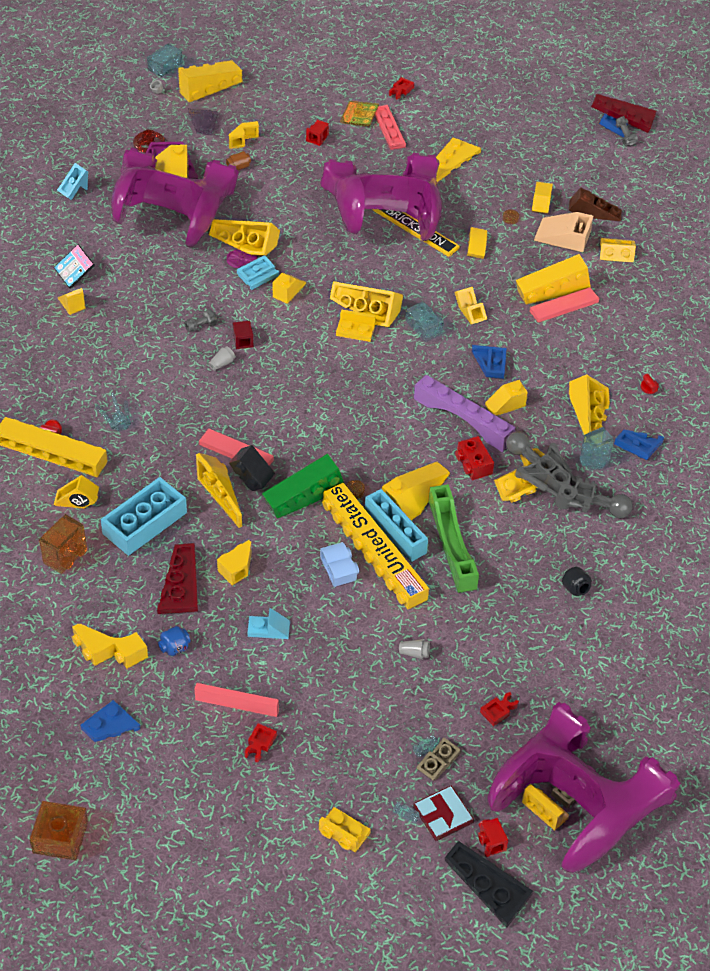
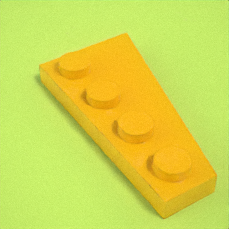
(454, 155)

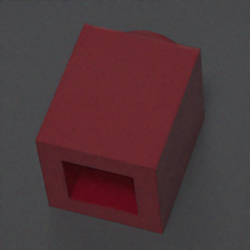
(243, 334)

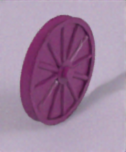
(239, 258)

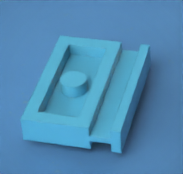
(257, 272)

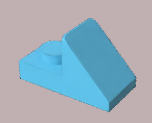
(75, 178)
(269, 627)

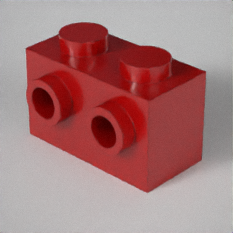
(474, 458)

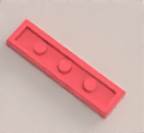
(389, 128)
(564, 305)
(227, 446)
(236, 699)

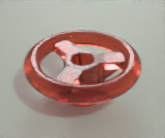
(146, 137)

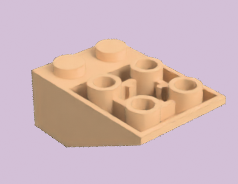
(566, 230)

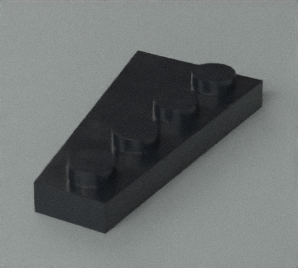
(492, 885)

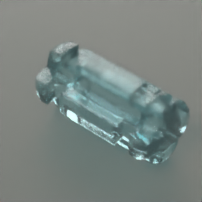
(425, 746)
(406, 812)

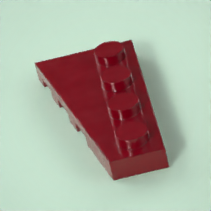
(636, 115)
(180, 582)

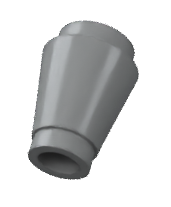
(222, 358)
(415, 648)

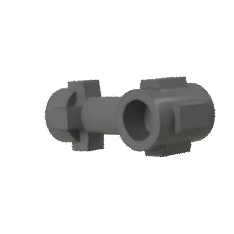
(629, 139)
(208, 317)

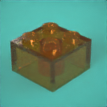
(63, 544)
(59, 830)

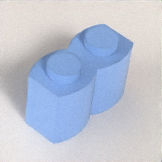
(339, 564)

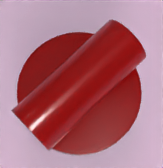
(649, 385)
(52, 425)

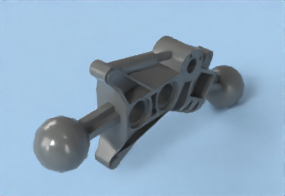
(553, 475)

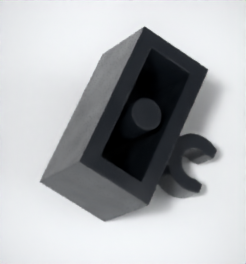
(251, 468)

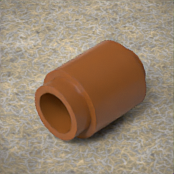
(240, 160)

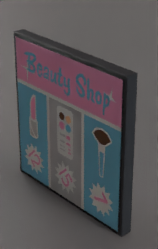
(74, 266)

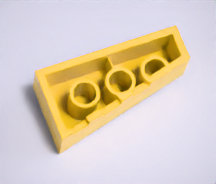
(208, 79)
(554, 281)

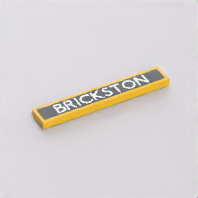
(411, 225)

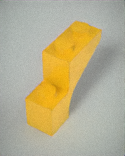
(100, 647)

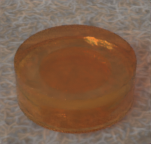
(510, 216)
(356, 487)

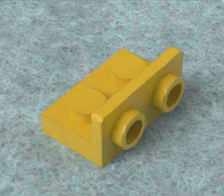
(617, 250)
(356, 325)
(512, 488)
(544, 807)
(343, 829)

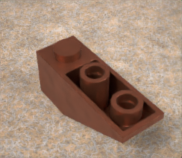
(588, 203)

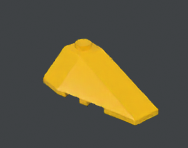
(174, 160)
(247, 236)
(377, 302)
(589, 402)
(215, 479)
(412, 489)

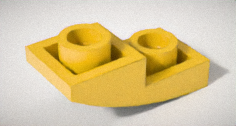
(477, 242)

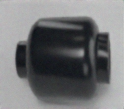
(577, 581)

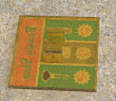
(359, 113)

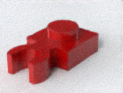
(402, 86)
(497, 710)
(260, 739)

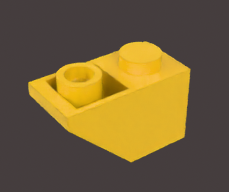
(236, 563)

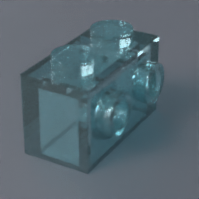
(164, 60)
(424, 321)
(596, 449)

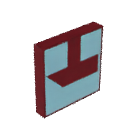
(443, 813)

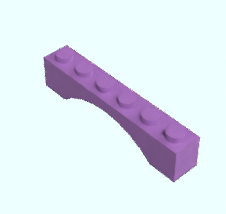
(489, 426)

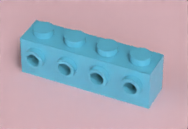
(396, 525)

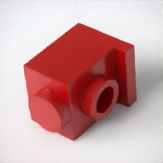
(317, 133)
(492, 836)

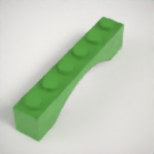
(458, 558)

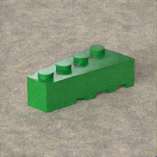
(303, 487)

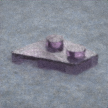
(203, 120)

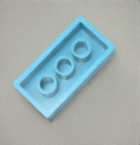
(144, 516)

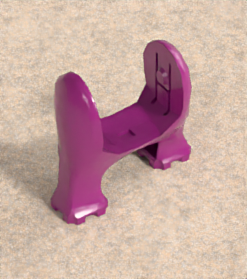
(412, 192)
(191, 197)
(611, 803)

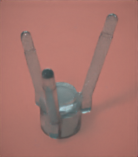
(120, 420)

